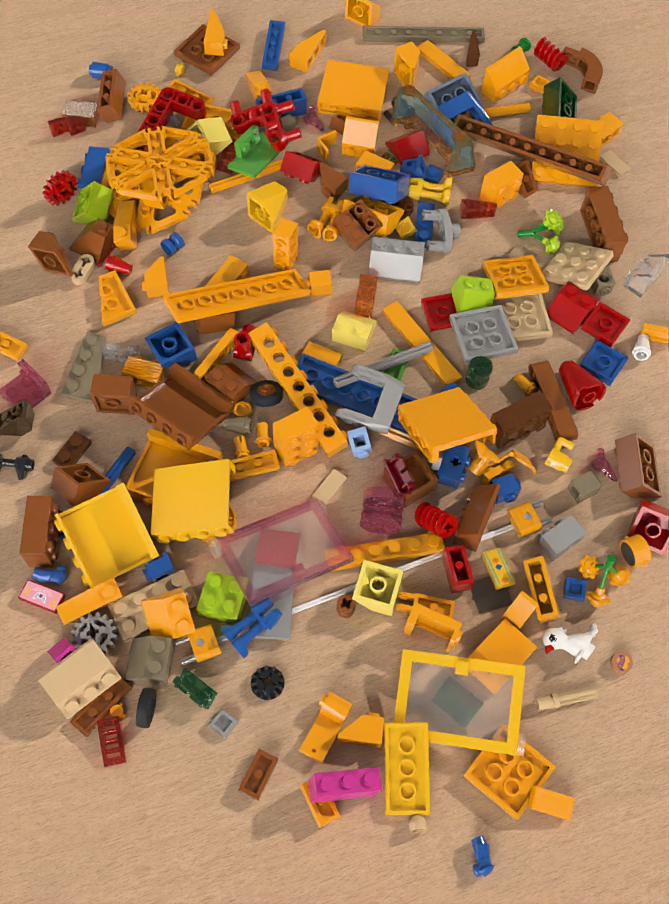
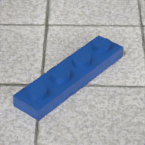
(273, 45)

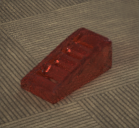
(223, 158)
(476, 209)
(103, 742)

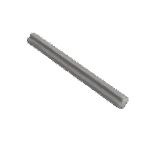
(386, 363)

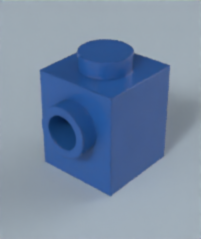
(509, 488)

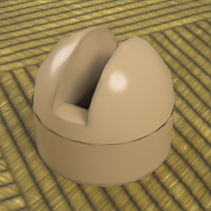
(417, 824)

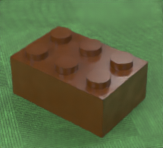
(521, 419)

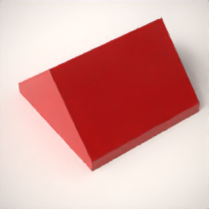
(408, 146)

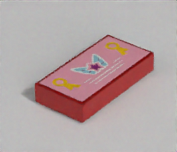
(41, 596)

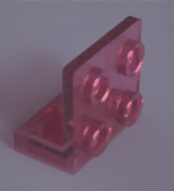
(26, 386)

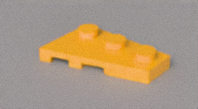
(114, 299)

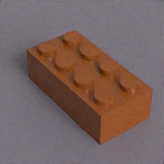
(603, 221)

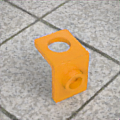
(325, 141)

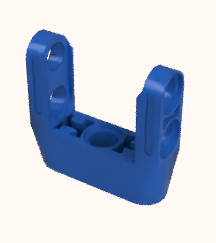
(461, 105)

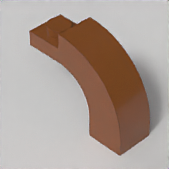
(588, 65)

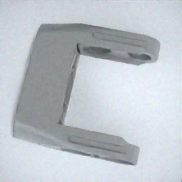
(386, 406)

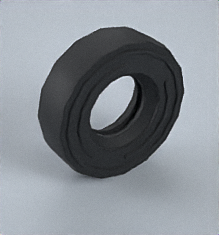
(146, 708)

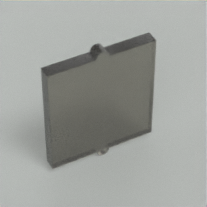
(489, 598)

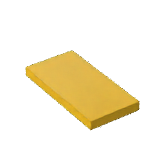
(407, 769)

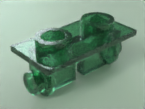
(196, 688)

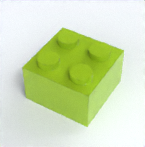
(221, 599)

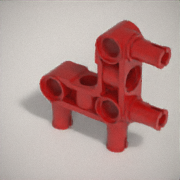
(267, 115)

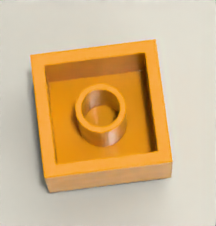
(501, 184)

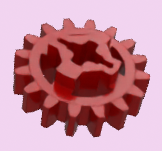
(60, 187)

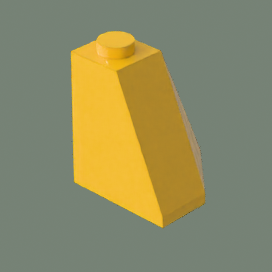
(267, 204)

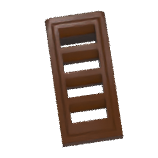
(473, 51)

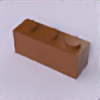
(111, 95)

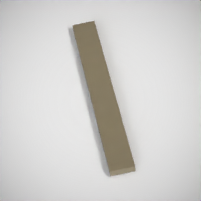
(421, 34)

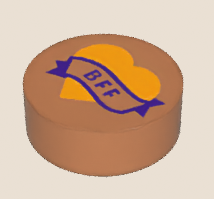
(621, 662)

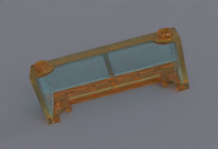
(441, 133)

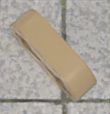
(86, 270)

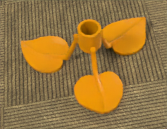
(485, 455)

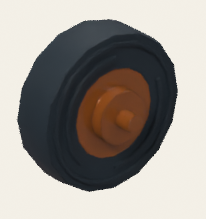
(266, 393)

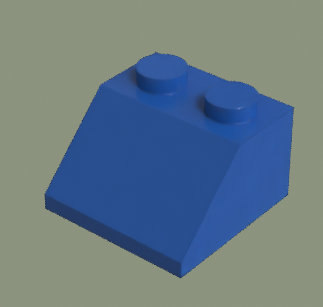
(171, 346)

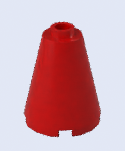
(580, 385)

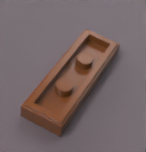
(100, 707)

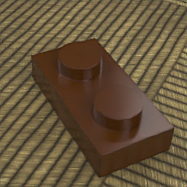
(72, 450)

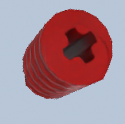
(550, 55)
(436, 520)

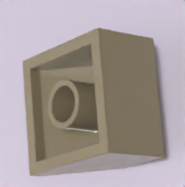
(150, 660)

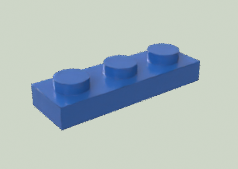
(424, 228)

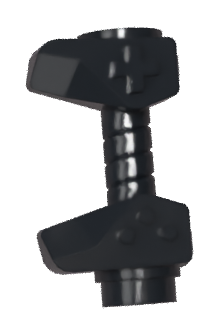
(22, 465)

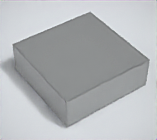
(223, 723)

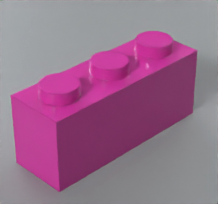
(344, 784)

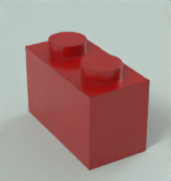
(457, 568)

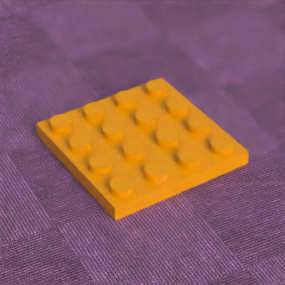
(570, 134)

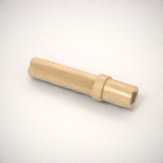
(565, 698)

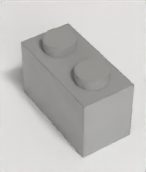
(561, 537)

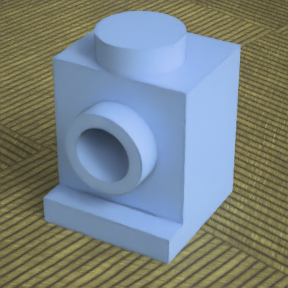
(357, 437)

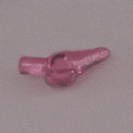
(312, 119)
(602, 465)

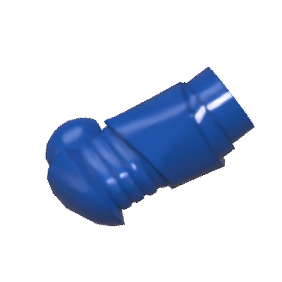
(48, 575)
(482, 853)

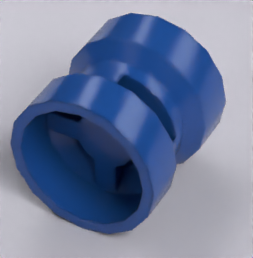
(172, 243)

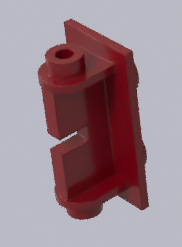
(402, 481)

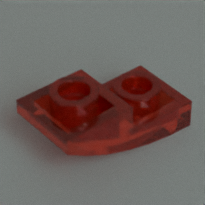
(71, 124)

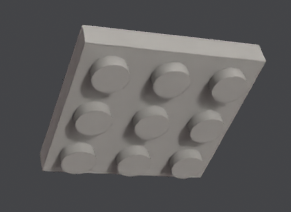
(483, 333)

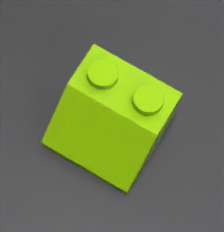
(92, 203)
(472, 293)

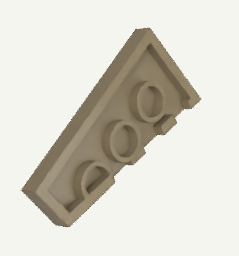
(85, 366)

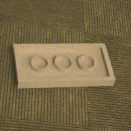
(129, 611)

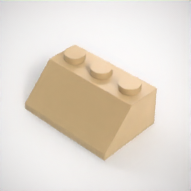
(79, 678)

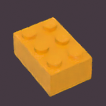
(296, 437)

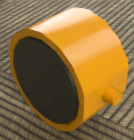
(635, 551)

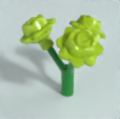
(552, 222)

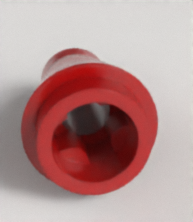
(120, 266)

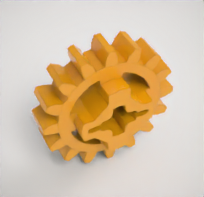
(143, 97)

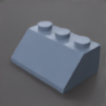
(451, 90)

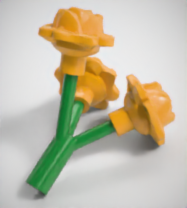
(618, 576)

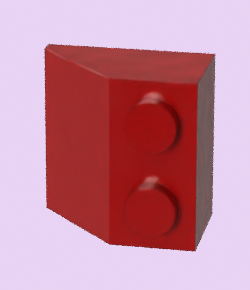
(300, 166)
(571, 307)
(652, 524)

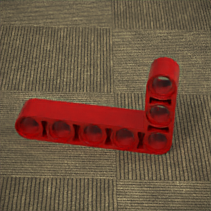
(171, 101)

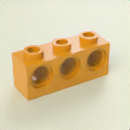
(285, 244)

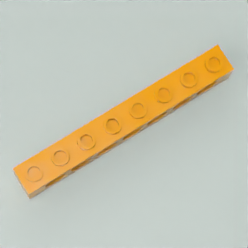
(266, 334)

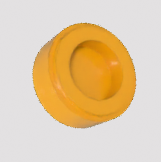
(242, 409)

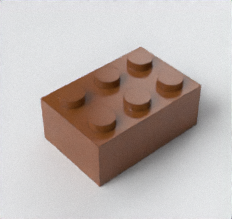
(40, 532)

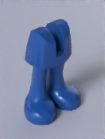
(263, 623)

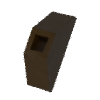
(17, 419)

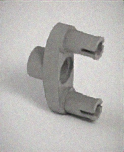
(447, 230)

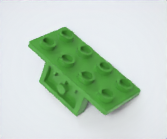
(252, 153)

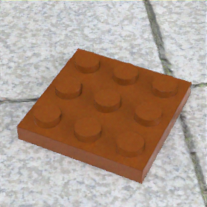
(193, 52)

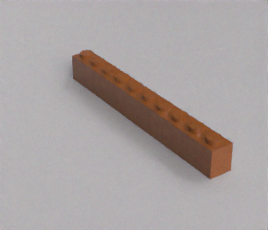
(535, 150)

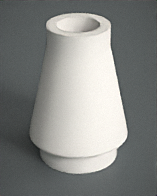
(642, 348)

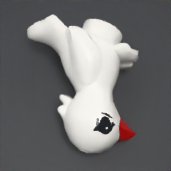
(575, 644)

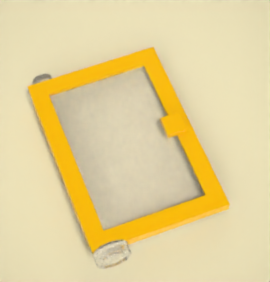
(462, 700)

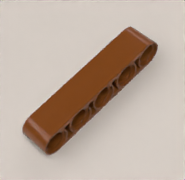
(560, 417)

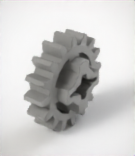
(102, 632)

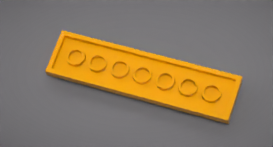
(235, 295)

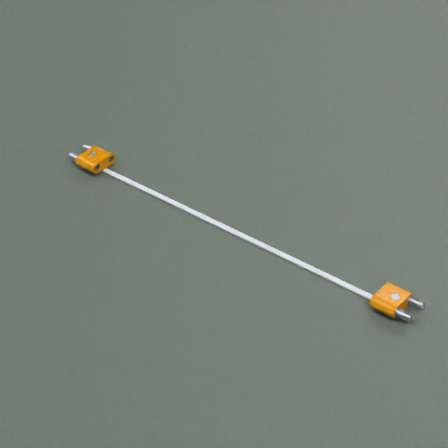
(206, 645)

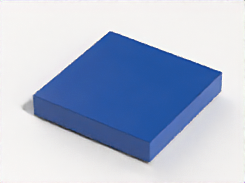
(603, 362)

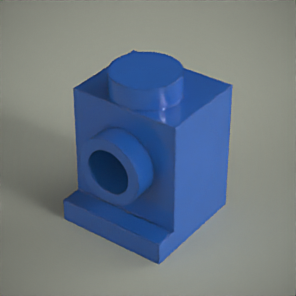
(415, 167)
(158, 568)

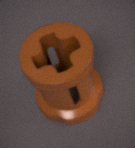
(347, 600)

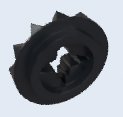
(271, 691)

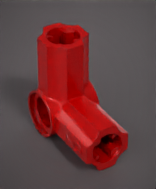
(243, 347)

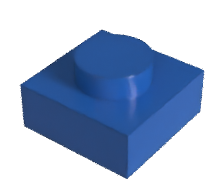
(433, 174)
(574, 589)

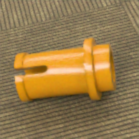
(528, 386)
(262, 435)
(240, 446)

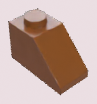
(331, 181)
(528, 183)

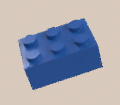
(379, 184)

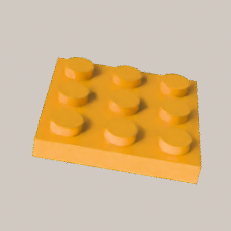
(515, 276)
(509, 777)

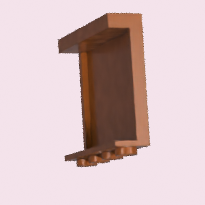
(182, 407)

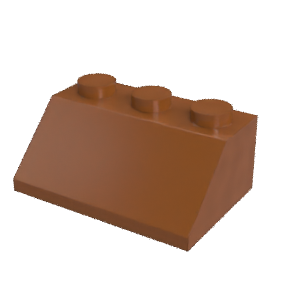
(637, 467)
(476, 516)

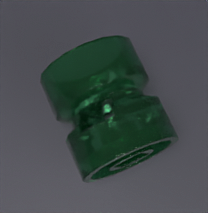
(478, 372)

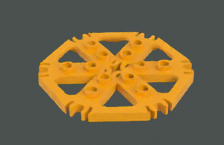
(159, 163)
(146, 214)

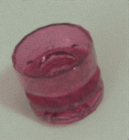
(382, 510)

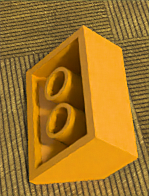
(505, 75)
(386, 213)

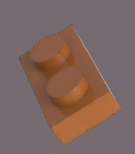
(258, 774)

